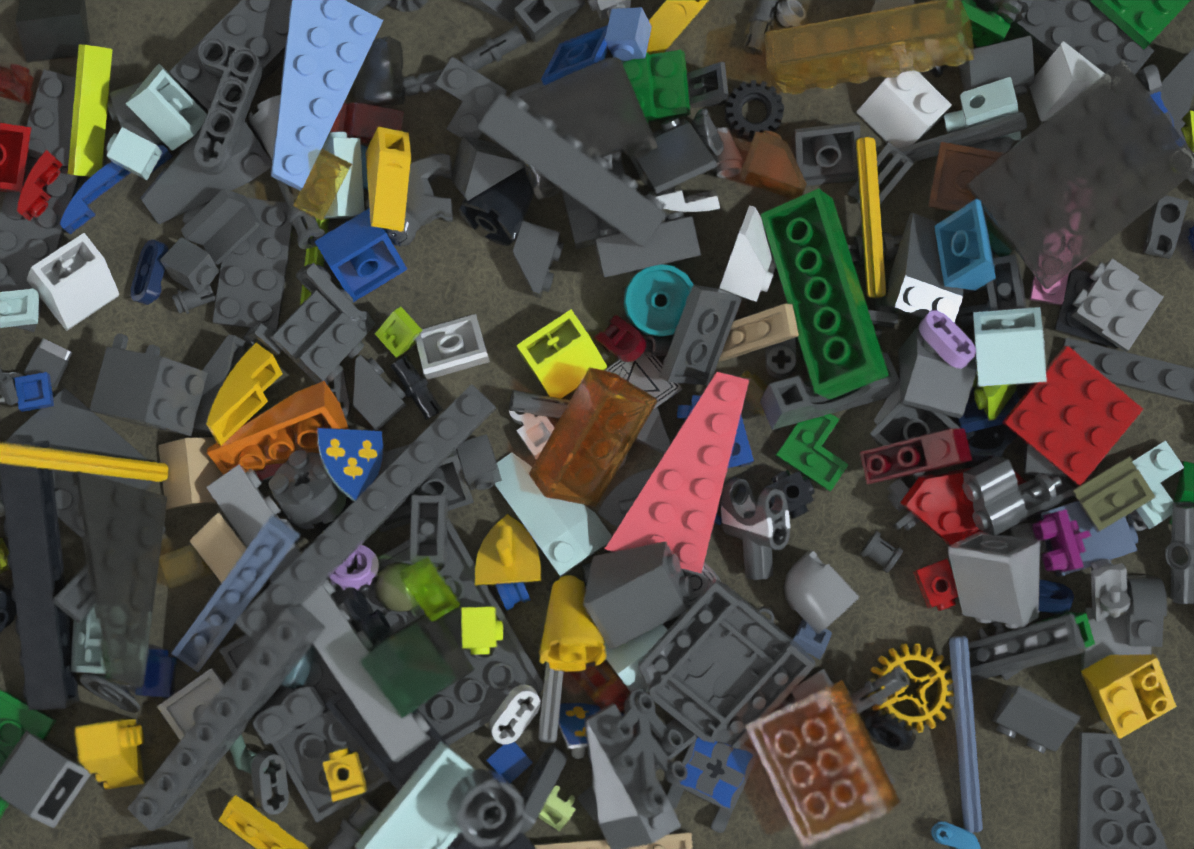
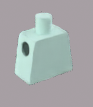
(984, 105)

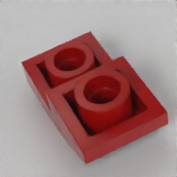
(32, 197)

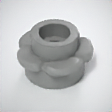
(790, 13)

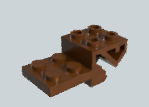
(953, 170)

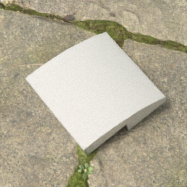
(675, 201)

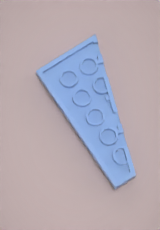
(320, 64)

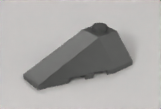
(616, 793)

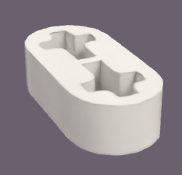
(514, 714)

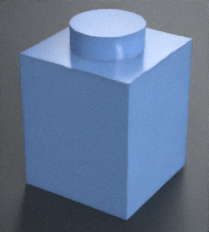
(628, 33)

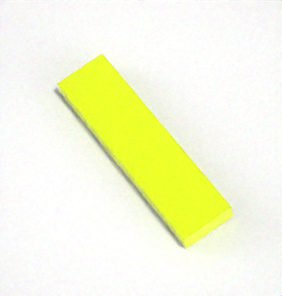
(89, 110)

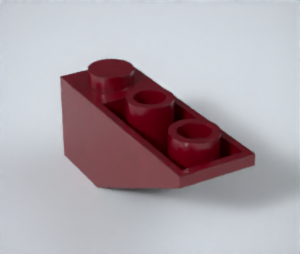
(916, 455)

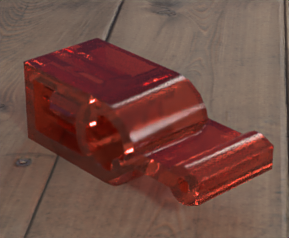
(363, 119)

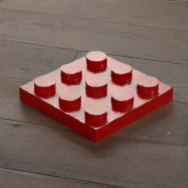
(1073, 415)

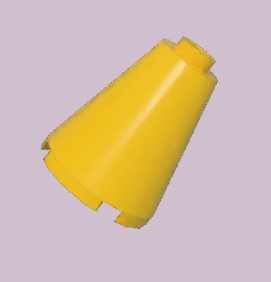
(569, 632)

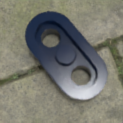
(149, 273)
(1054, 597)

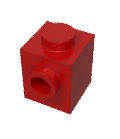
(937, 585)

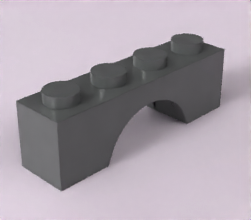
(796, 401)

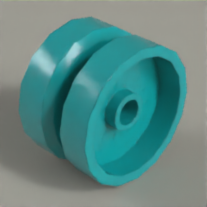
(640, 298)

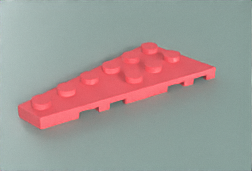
(688, 481)

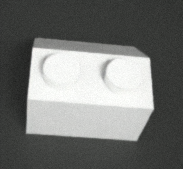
(904, 109)
(751, 260)

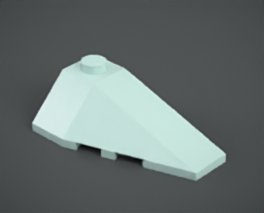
(561, 528)

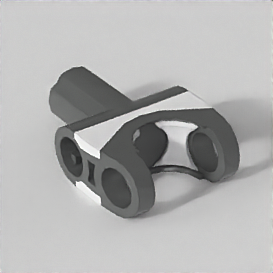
(756, 525)

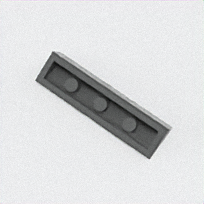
(1025, 647)

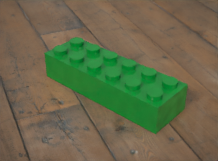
(825, 294)

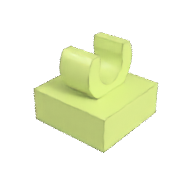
(556, 811)

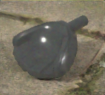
(707, 132)

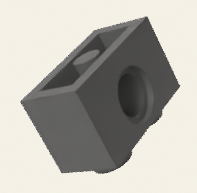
(429, 529)

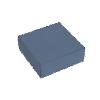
(811, 641)

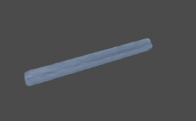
(965, 734)

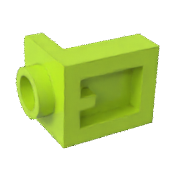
(398, 332)

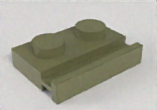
(1113, 494)

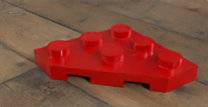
(943, 505)

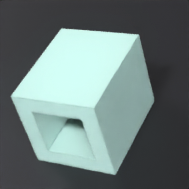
(133, 153)

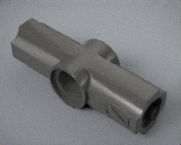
(1182, 565)

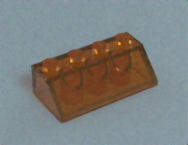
(592, 438)

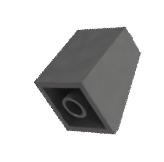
(635, 591)

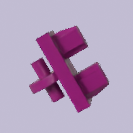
(1065, 540)

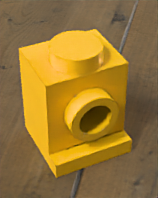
(356, 781)

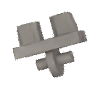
(1108, 590)

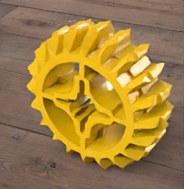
(920, 702)

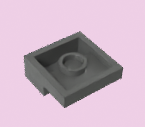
(319, 338)

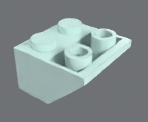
(167, 108)
(1009, 346)

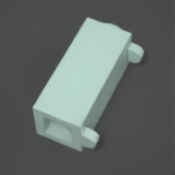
(350, 196)

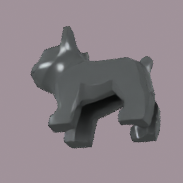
(421, 203)

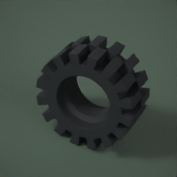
(757, 92)

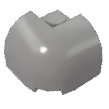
(817, 591)

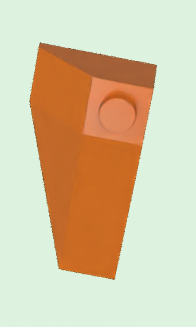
(281, 431)

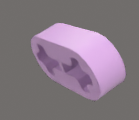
(947, 339)

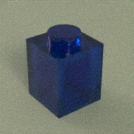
(159, 674)

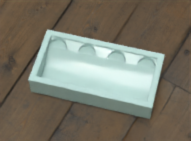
(419, 811)

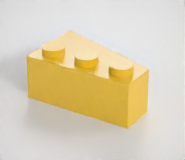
(112, 752)

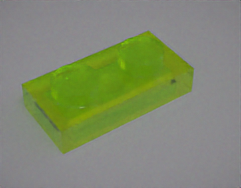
(429, 588)

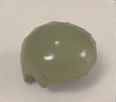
(391, 590)

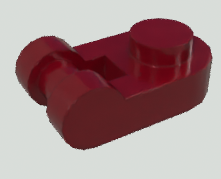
(621, 340)

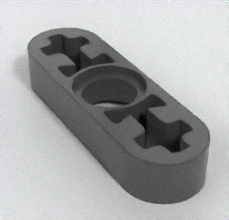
(541, 784)

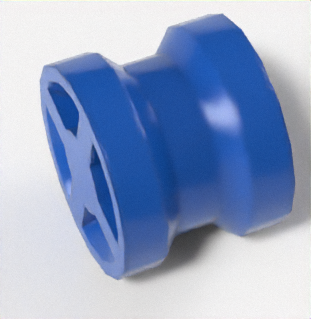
(513, 593)

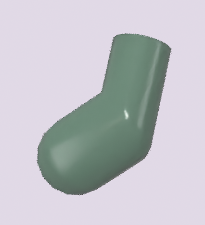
(241, 756)

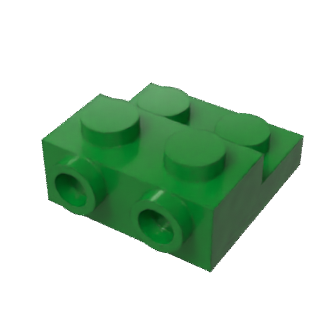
(986, 26)
(660, 84)

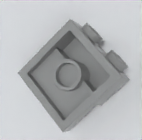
(1116, 304)

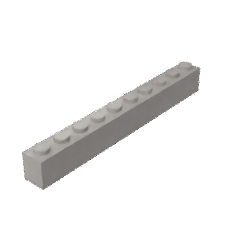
(339, 642)

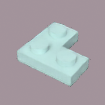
(1156, 467)

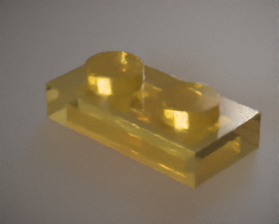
(322, 184)

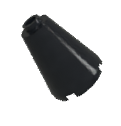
(500, 208)

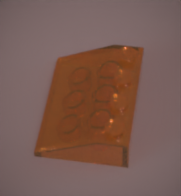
(823, 764)

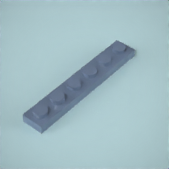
(235, 593)

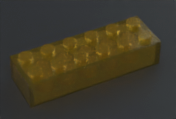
(870, 46)

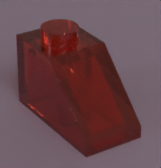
(602, 685)

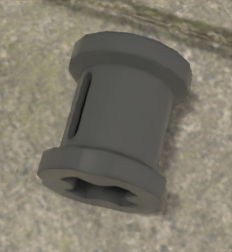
(881, 552)

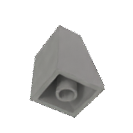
(997, 578)

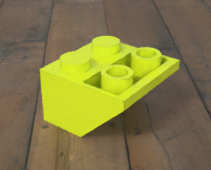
(561, 355)

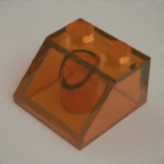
(772, 166)

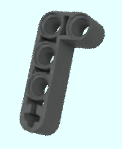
(222, 110)

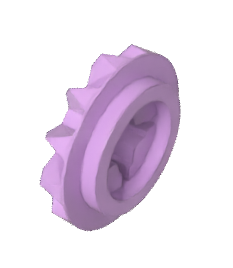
(366, 571)

